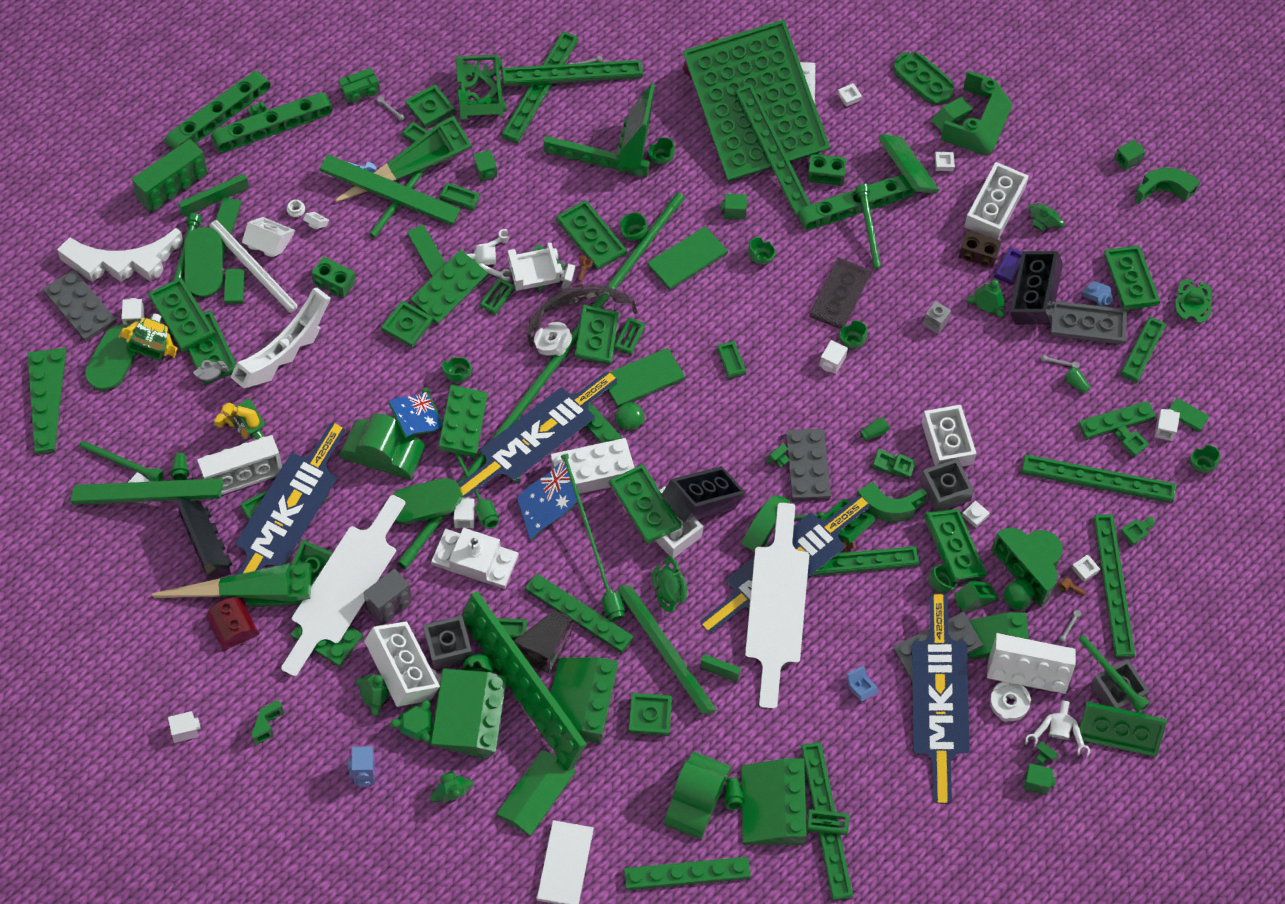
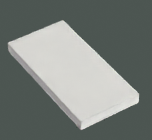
(565, 863)

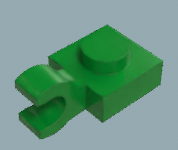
(1133, 442)
(1137, 531)

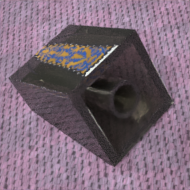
(546, 641)

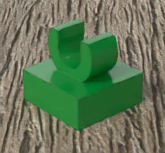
(256, 109)
(778, 456)
(1046, 752)

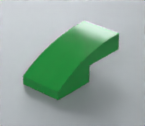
(894, 465)

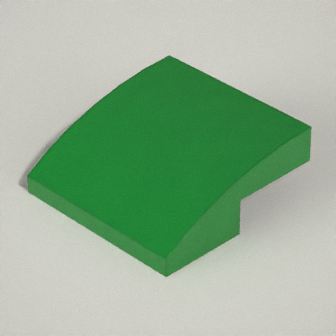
(855, 527)

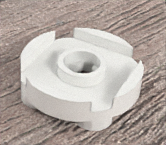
(556, 346)
(1006, 711)

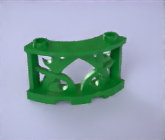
(488, 104)

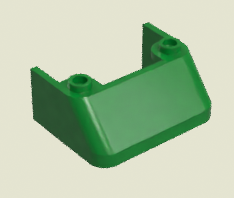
(981, 134)

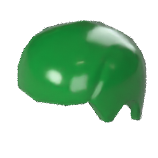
(662, 151)
(633, 226)
(760, 251)
(854, 335)
(457, 369)
(630, 416)
(1205, 459)
(940, 580)
(1019, 594)
(478, 663)

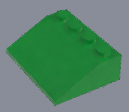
(635, 131)
(585, 693)
(468, 712)
(774, 802)

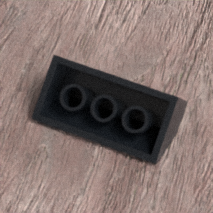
(204, 539)

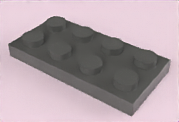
(79, 305)
(1089, 322)
(808, 465)
(958, 629)

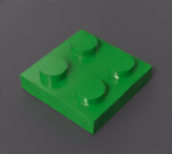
(430, 106)
(407, 324)
(650, 714)

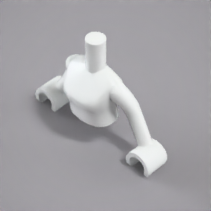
(486, 255)
(1060, 728)

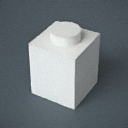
(132, 311)
(833, 357)
(1167, 424)
(464, 513)
(184, 726)

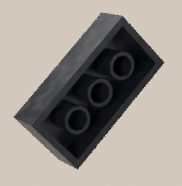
(1036, 287)
(703, 494)

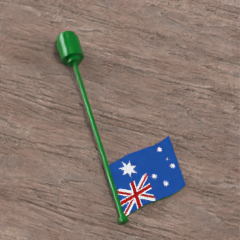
(420, 416)
(549, 501)

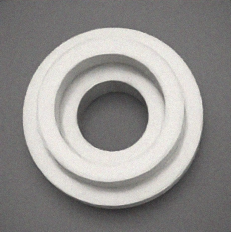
(295, 204)

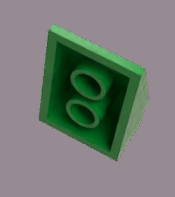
(1006, 623)

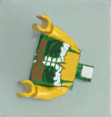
(149, 338)
(243, 418)

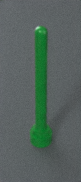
(863, 192)
(193, 222)
(152, 474)
(1139, 703)

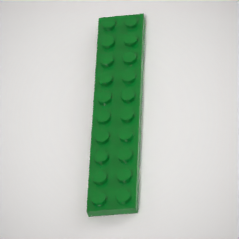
(523, 681)

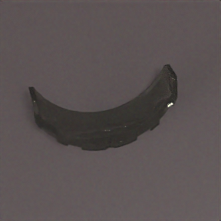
(572, 295)

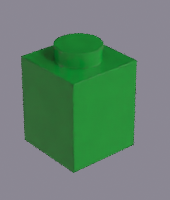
(1129, 155)
(485, 165)
(734, 206)
(1039, 779)

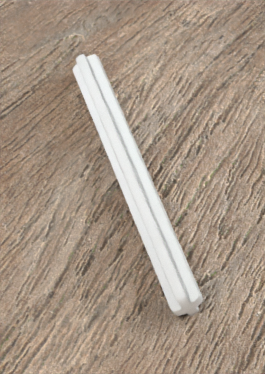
(254, 267)

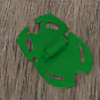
(1193, 301)
(670, 584)

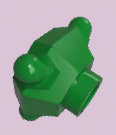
(1044, 217)
(989, 298)
(373, 692)
(415, 722)
(451, 787)

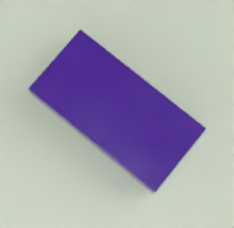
(1009, 266)

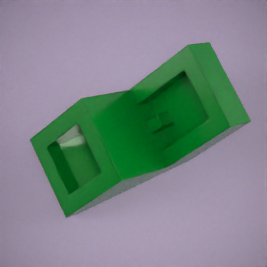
(951, 112)
(262, 729)

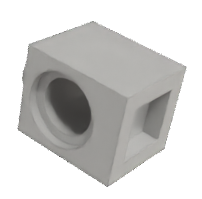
(937, 317)

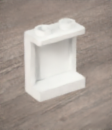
(534, 268)

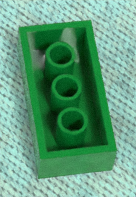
(169, 176)

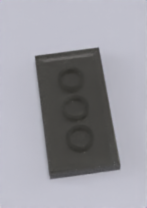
(840, 293)

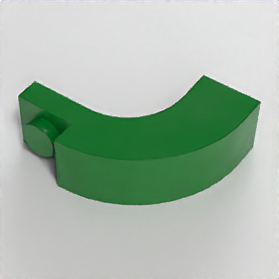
(1167, 179)
(888, 508)
(763, 524)

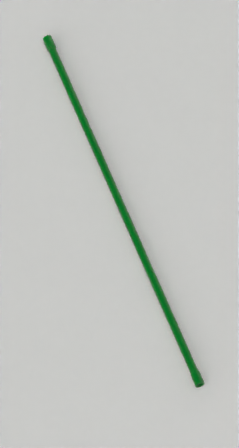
(410, 554)

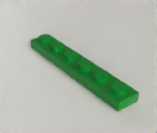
(591, 155)
(580, 613)
(687, 873)

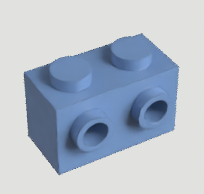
(362, 766)

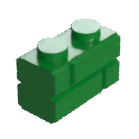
(359, 85)

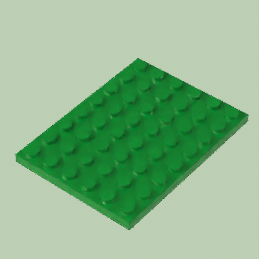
(771, 65)

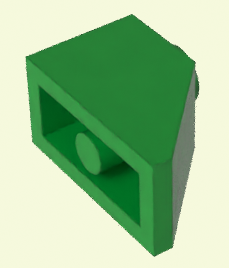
(975, 596)

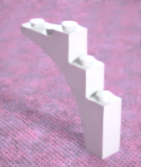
(120, 264)
(283, 349)

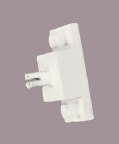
(475, 557)

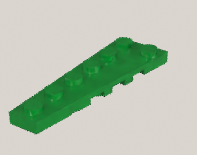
(46, 386)

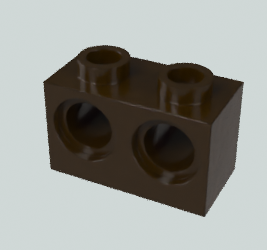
(981, 246)

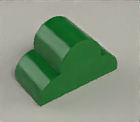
(382, 446)
(1030, 558)
(696, 795)

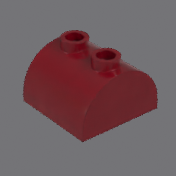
(231, 623)

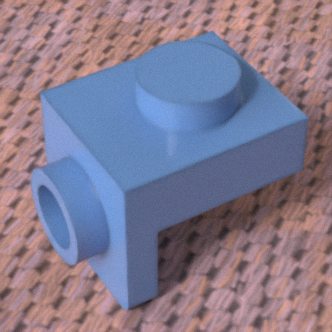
(1099, 293)
(861, 684)

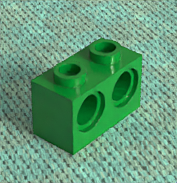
(826, 173)
(335, 274)

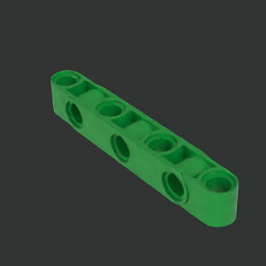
(219, 110)
(282, 118)
(845, 204)

